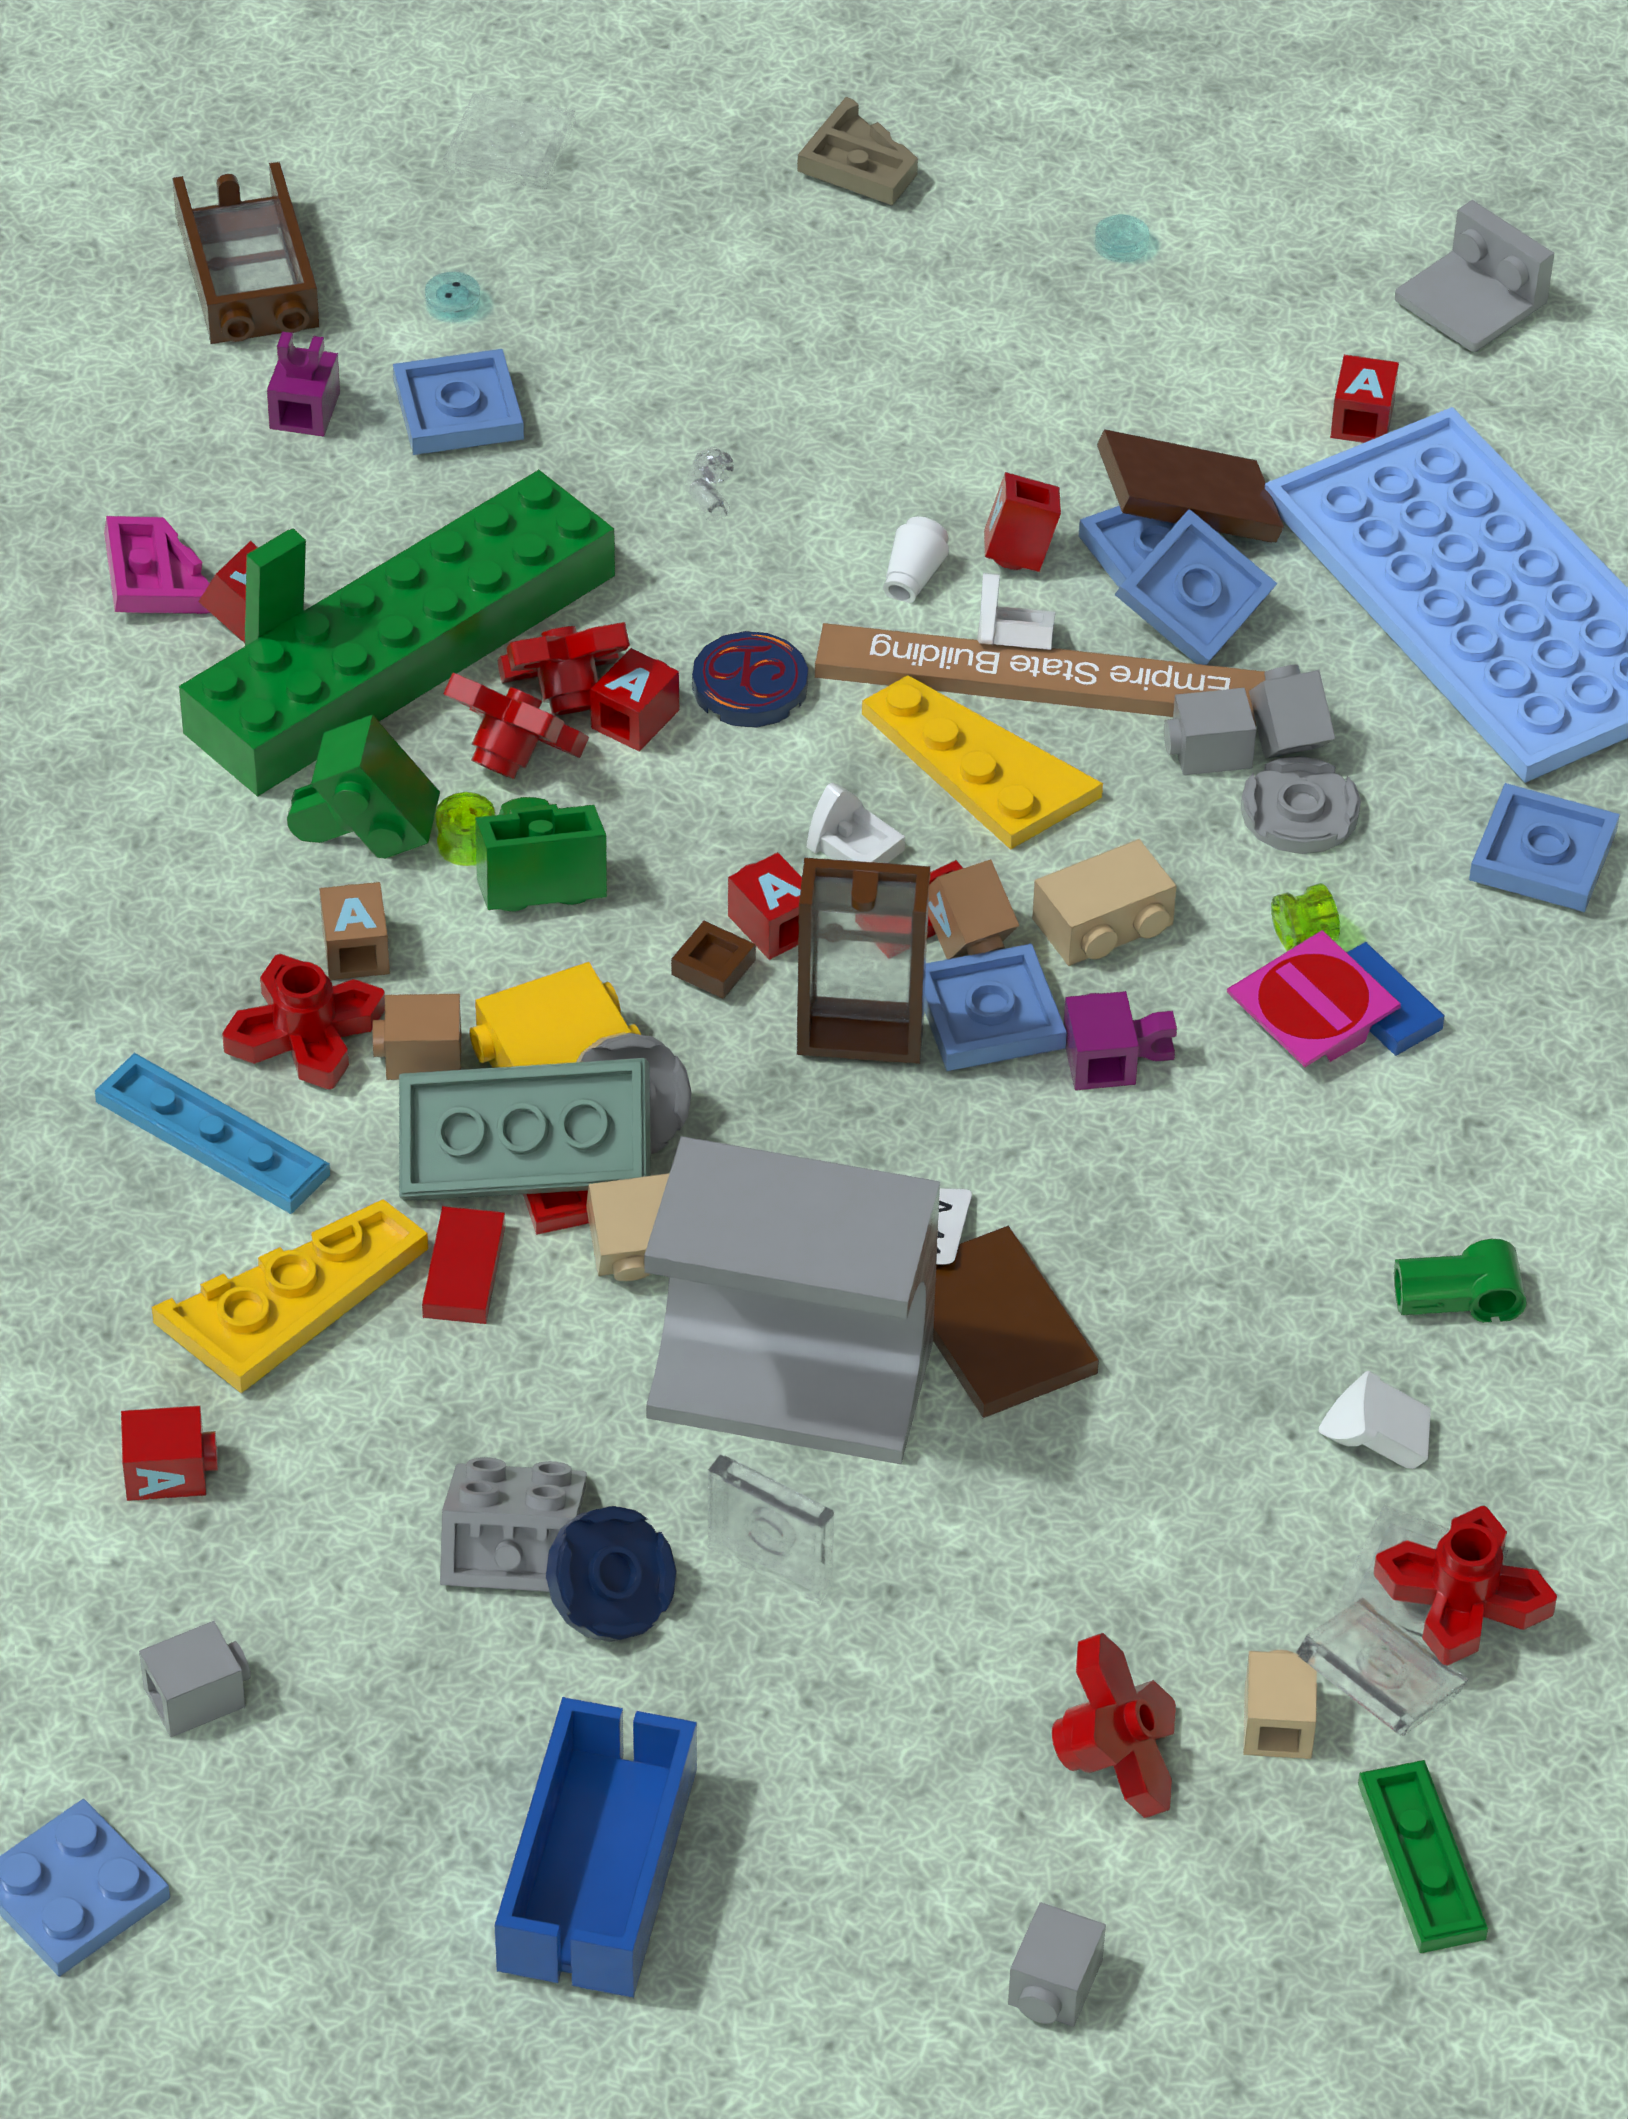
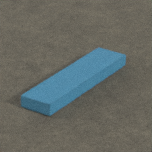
(212, 1133)

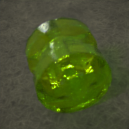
(457, 826)
(1305, 915)

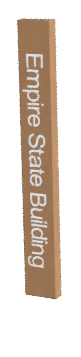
(1019, 672)

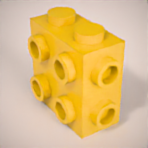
(547, 1019)

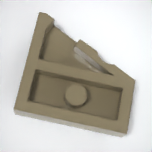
(858, 156)

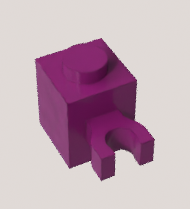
(303, 387)
(1107, 1042)

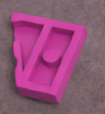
(152, 567)

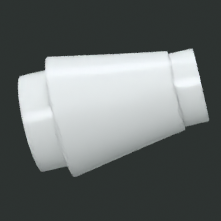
(915, 557)

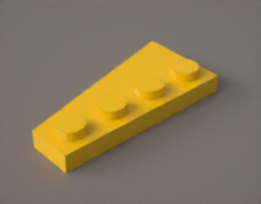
(984, 767)
(271, 1311)

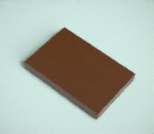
(1168, 479)
(1005, 1326)

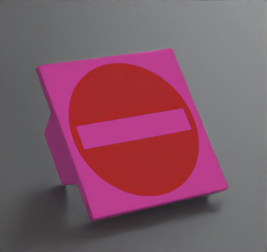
(1314, 1000)

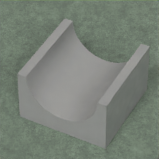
(793, 1298)

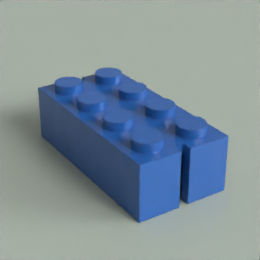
(596, 1848)

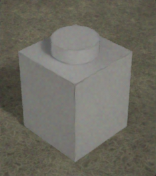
(1291, 711)
(1211, 731)
(194, 1678)
(1056, 1965)

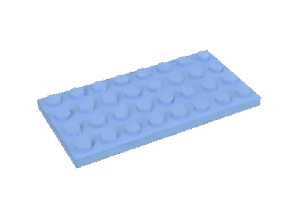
(1474, 586)

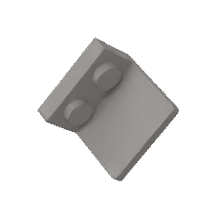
(1485, 281)
(505, 1521)

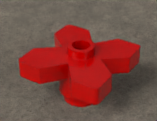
(564, 663)
(511, 726)
(306, 1018)
(1464, 1584)
(1118, 1727)

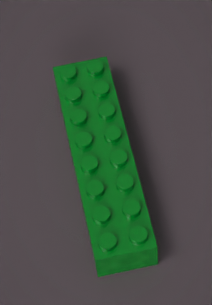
(397, 630)

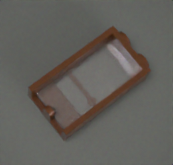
(248, 261)
(862, 960)

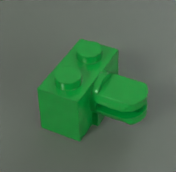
(365, 788)
(540, 855)

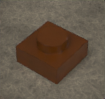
(713, 959)

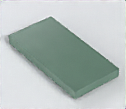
(523, 1129)

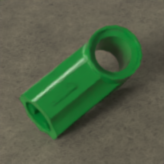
(1478, 1281)

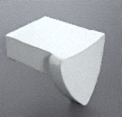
(1012, 625)
(849, 831)
(1381, 1420)

